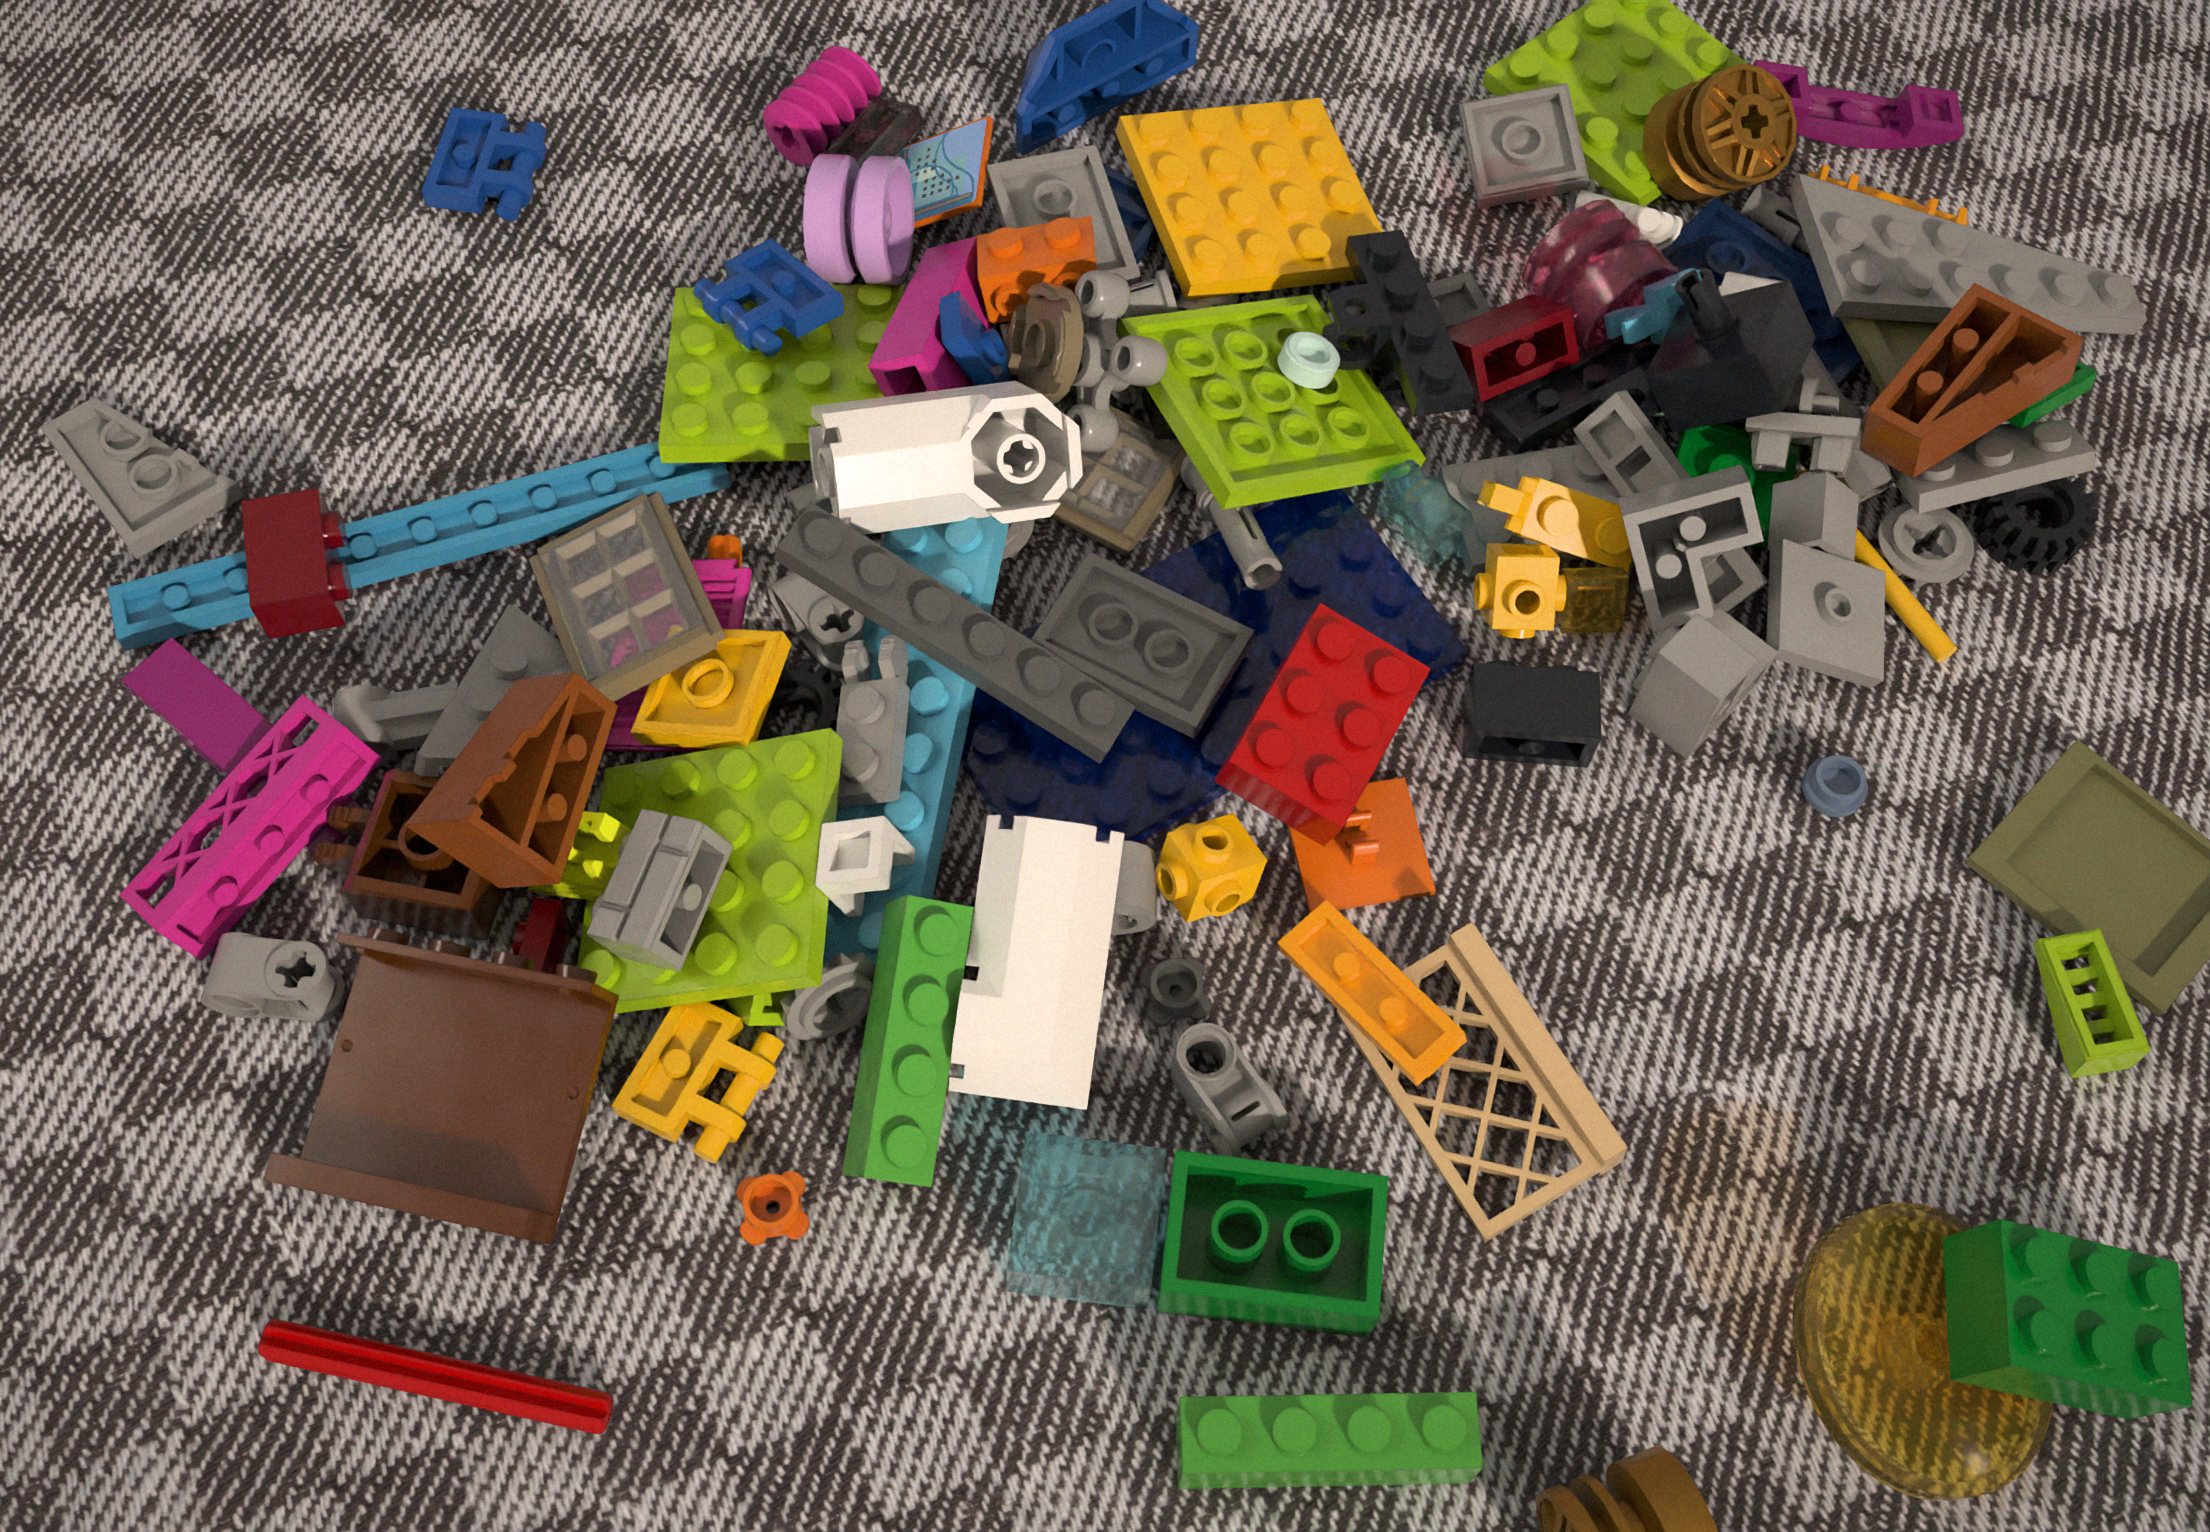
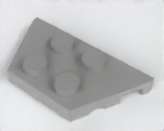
(512, 652)

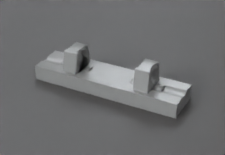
(1641, 460)

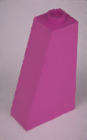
(911, 349)

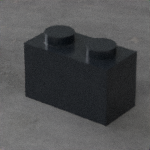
(1531, 714)

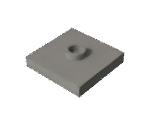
(1523, 146)
(1826, 613)

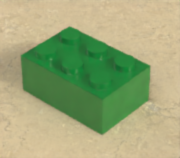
(1273, 1244)
(2065, 1320)

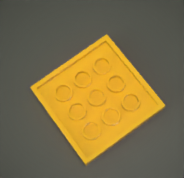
(1248, 195)

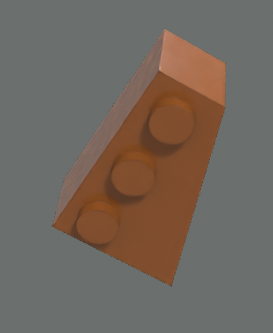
(1968, 379)
(521, 782)

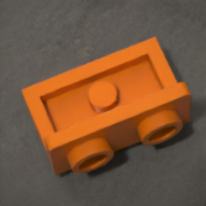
(1025, 256)

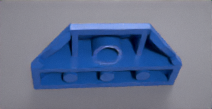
(1100, 65)

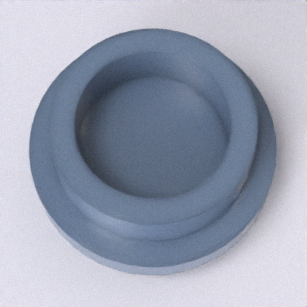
(1835, 786)

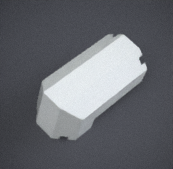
(944, 457)
(1040, 962)

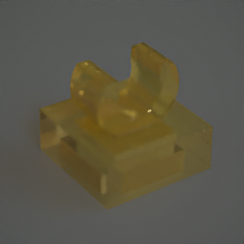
(1593, 600)

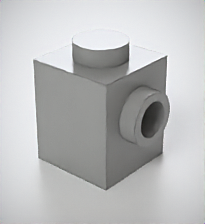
(1815, 513)

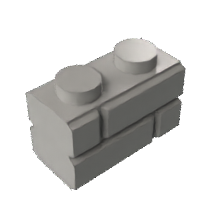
(659, 889)

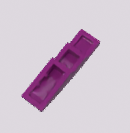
(207, 716)

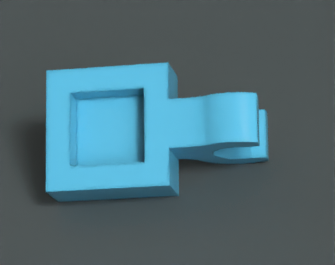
(1652, 317)

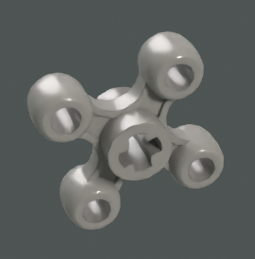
(1108, 361)

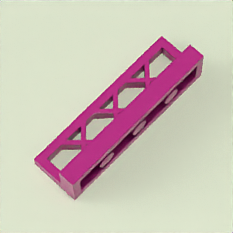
(257, 833)

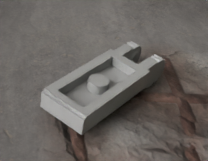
(872, 723)

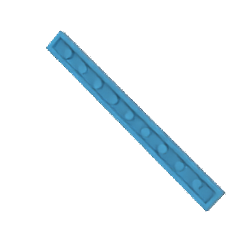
(419, 538)

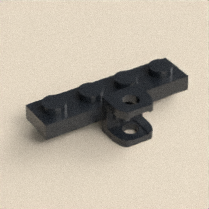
(1398, 321)
(1569, 395)

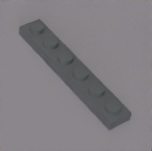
(954, 632)

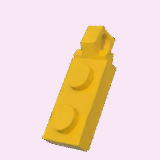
(1562, 519)

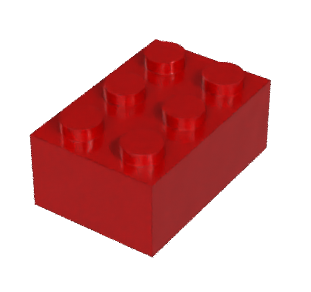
(1322, 725)

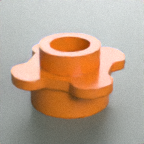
(755, 1197)

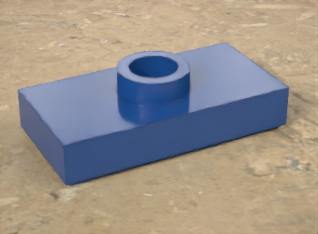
(970, 343)

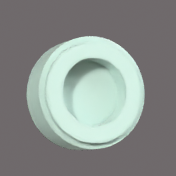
(1308, 360)

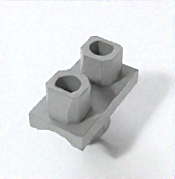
(1829, 435)

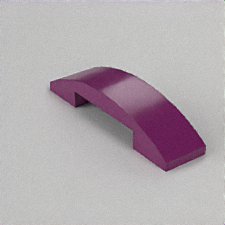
(1867, 121)

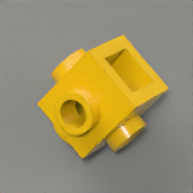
(1520, 589)
(1209, 867)

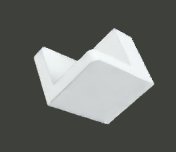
(859, 859)

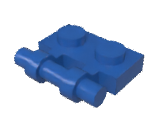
(468, 160)
(782, 289)

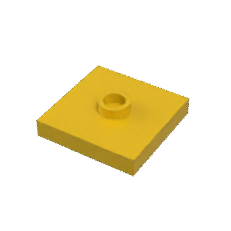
(717, 696)

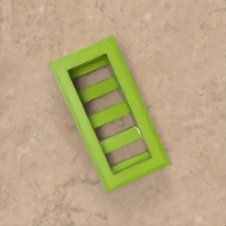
(2073, 1033)

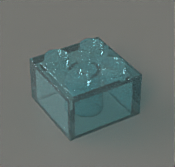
(1086, 1220)

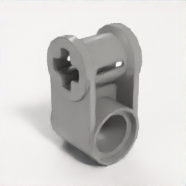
(817, 619)
(272, 979)
(1232, 1102)

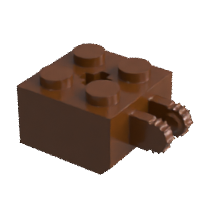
(402, 875)

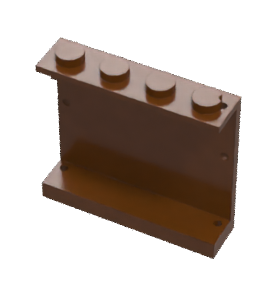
(455, 1086)

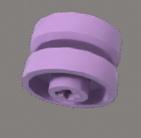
(859, 219)

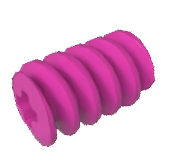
(820, 104)

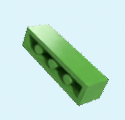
(908, 1041)
(1327, 1440)

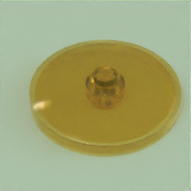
(1879, 1367)

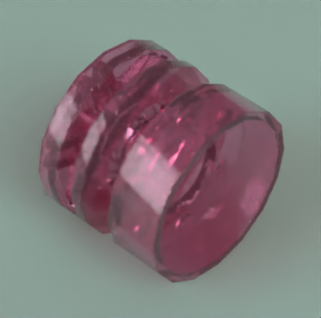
(1595, 267)

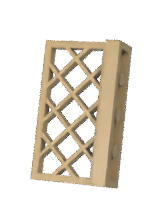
(1537, 1065)

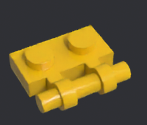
(678, 1069)

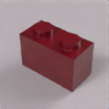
(1515, 344)
(295, 563)

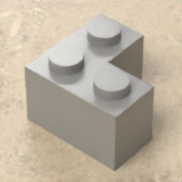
(1677, 527)
(1698, 679)

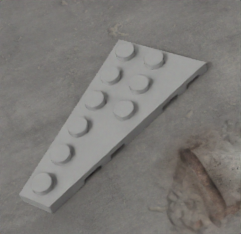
(1917, 266)

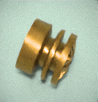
(1720, 134)
(1642, 1495)

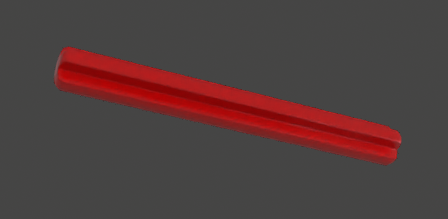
(436, 1376)

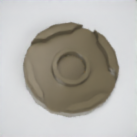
(1046, 340)

